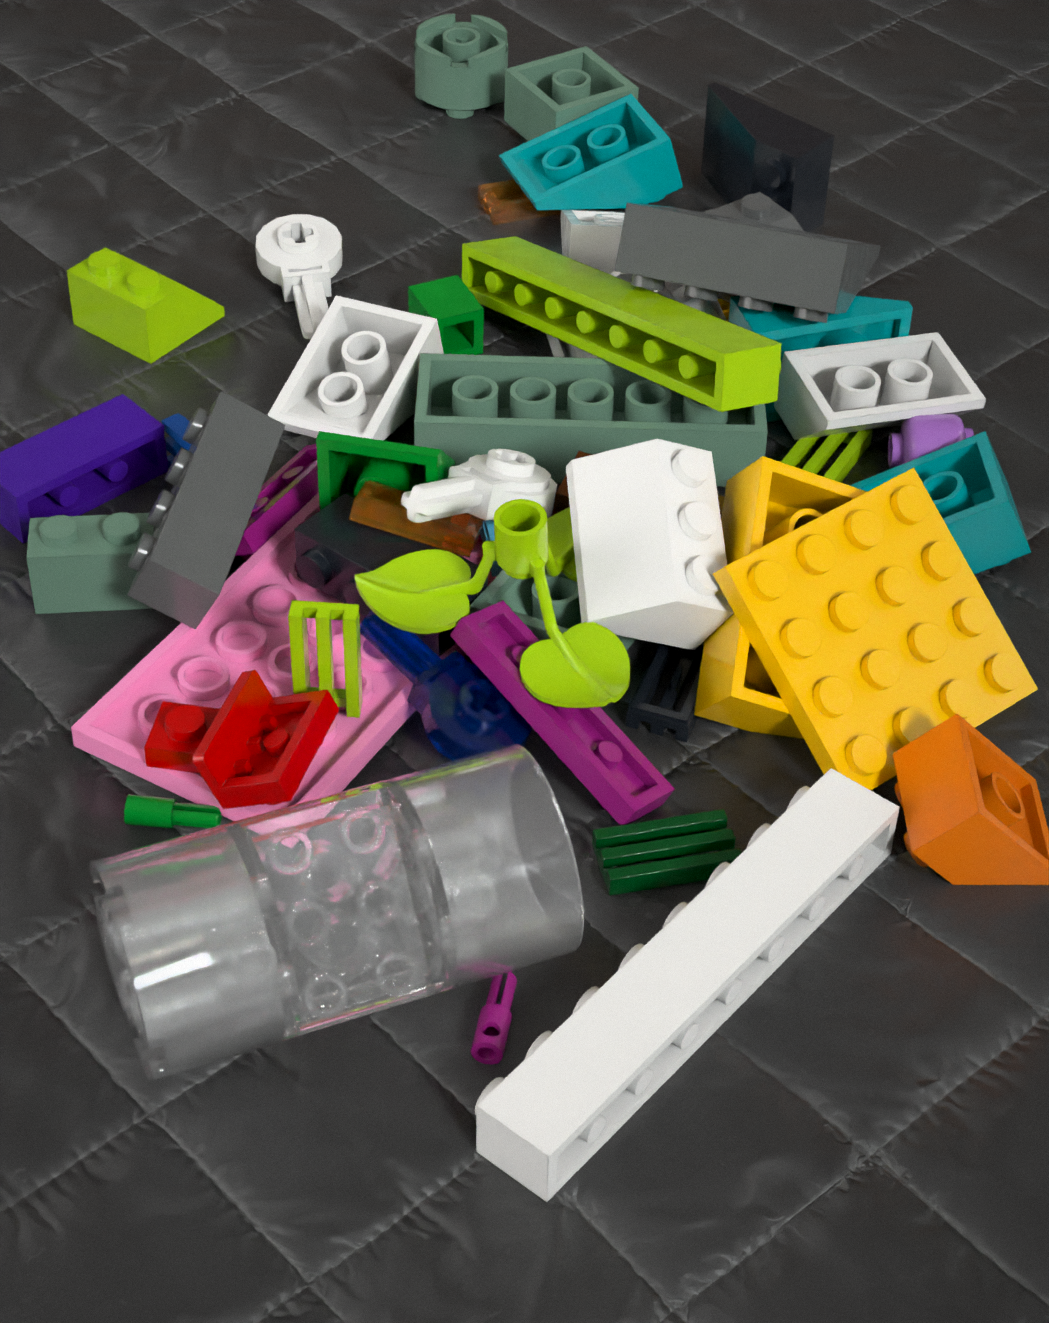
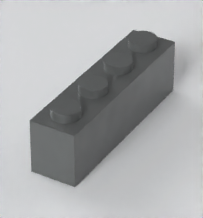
(206, 511)

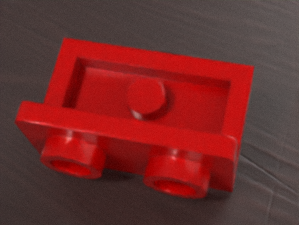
(262, 743)

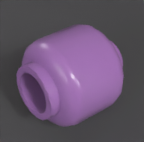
(925, 435)

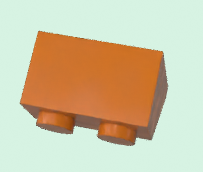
(971, 809)

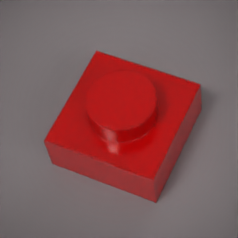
(177, 735)

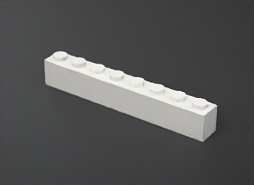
(681, 984)

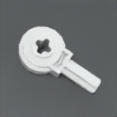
(302, 258)
(482, 487)

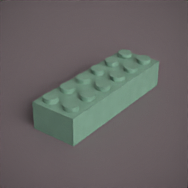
(567, 407)

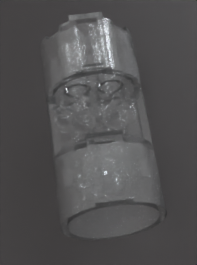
(337, 908)

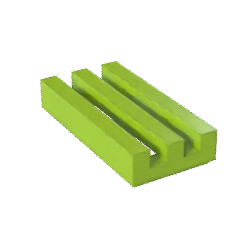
(856, 446)
(323, 613)

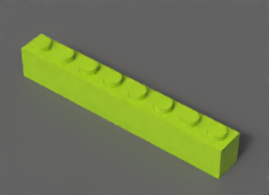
(624, 323)

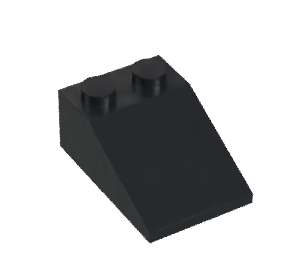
(767, 152)

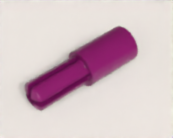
(494, 1022)

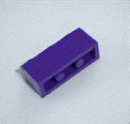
(80, 464)

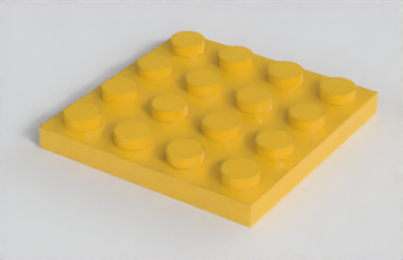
(874, 629)

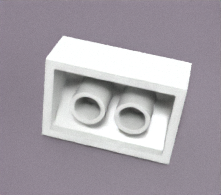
(872, 385)
(649, 542)

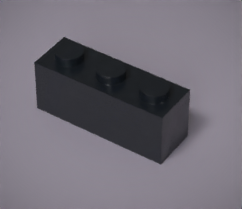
(336, 548)

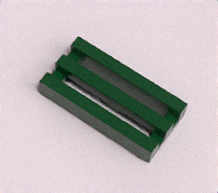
(663, 843)

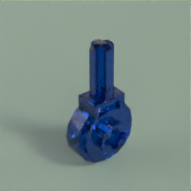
(456, 699)

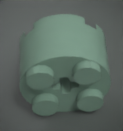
(460, 63)

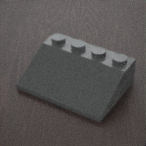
(742, 259)

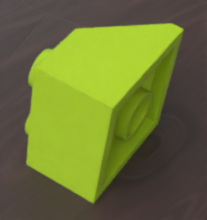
(136, 305)

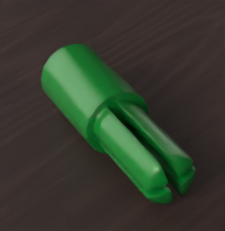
(168, 812)

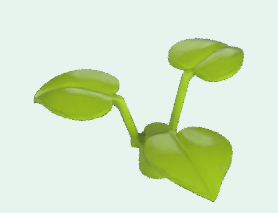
(430, 590)

